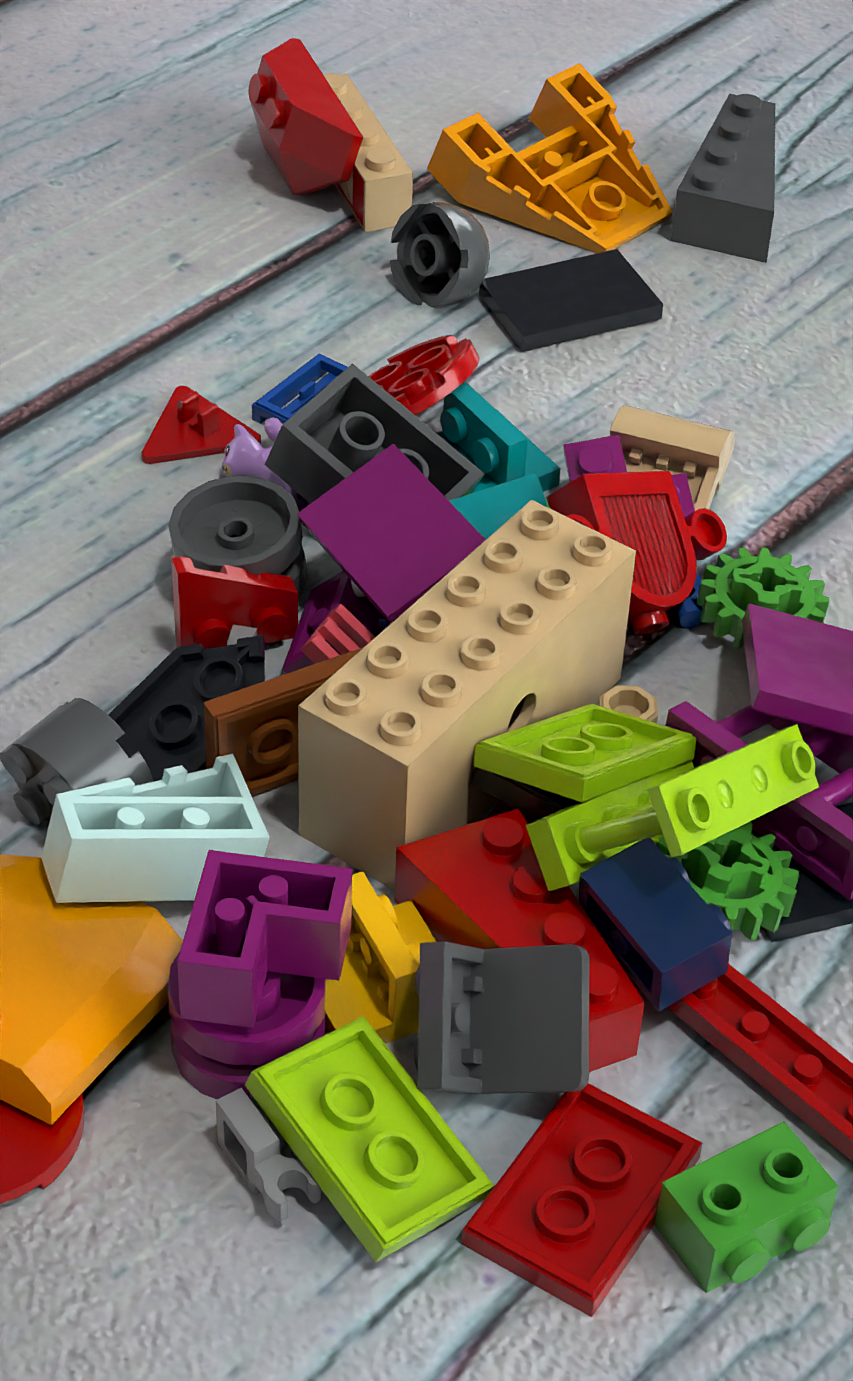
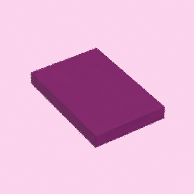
(390, 531)
(799, 669)

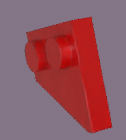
(215, 601)

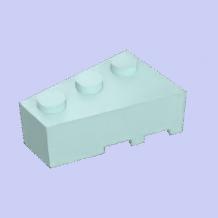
(149, 837)

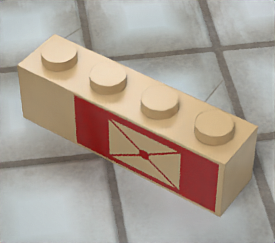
(380, 177)

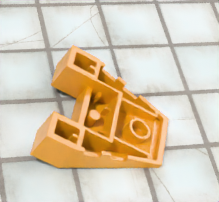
(572, 185)

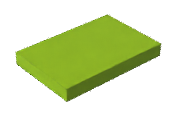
(585, 752)
(369, 1137)

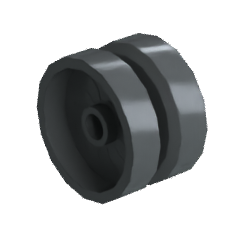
(240, 525)

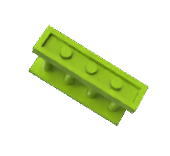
(676, 804)

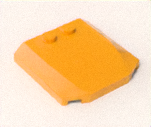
(71, 986)

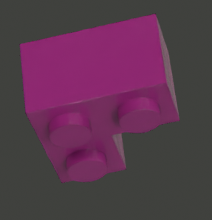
(255, 920)

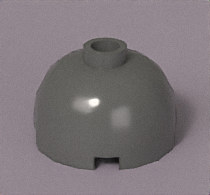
(439, 254)

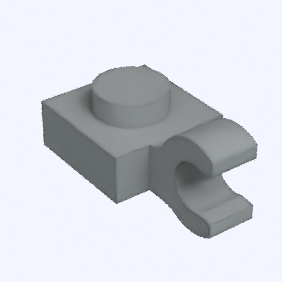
(254, 1151)

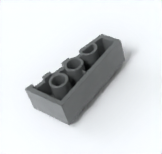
(731, 183)

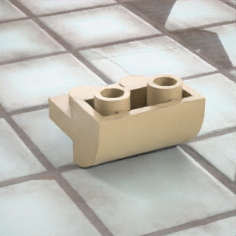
(675, 445)

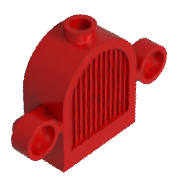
(647, 517)

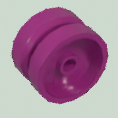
(222, 1056)

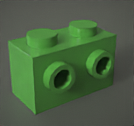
(746, 1207)

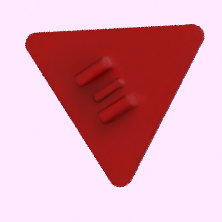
(190, 429)

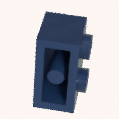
(656, 922)

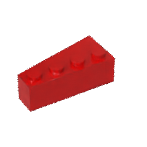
(489, 892)

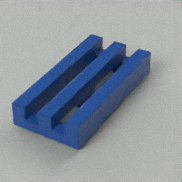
(298, 383)

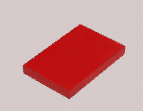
(580, 1196)

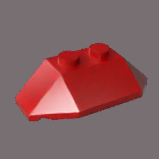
(302, 120)

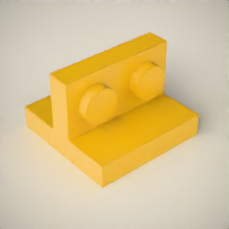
(378, 965)

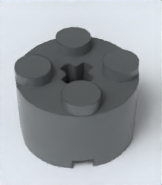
(66, 753)

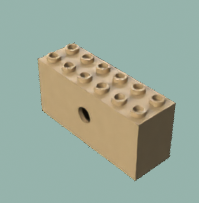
(492, 647)

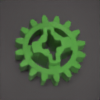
(760, 582)
(742, 878)

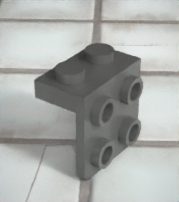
(502, 1019)

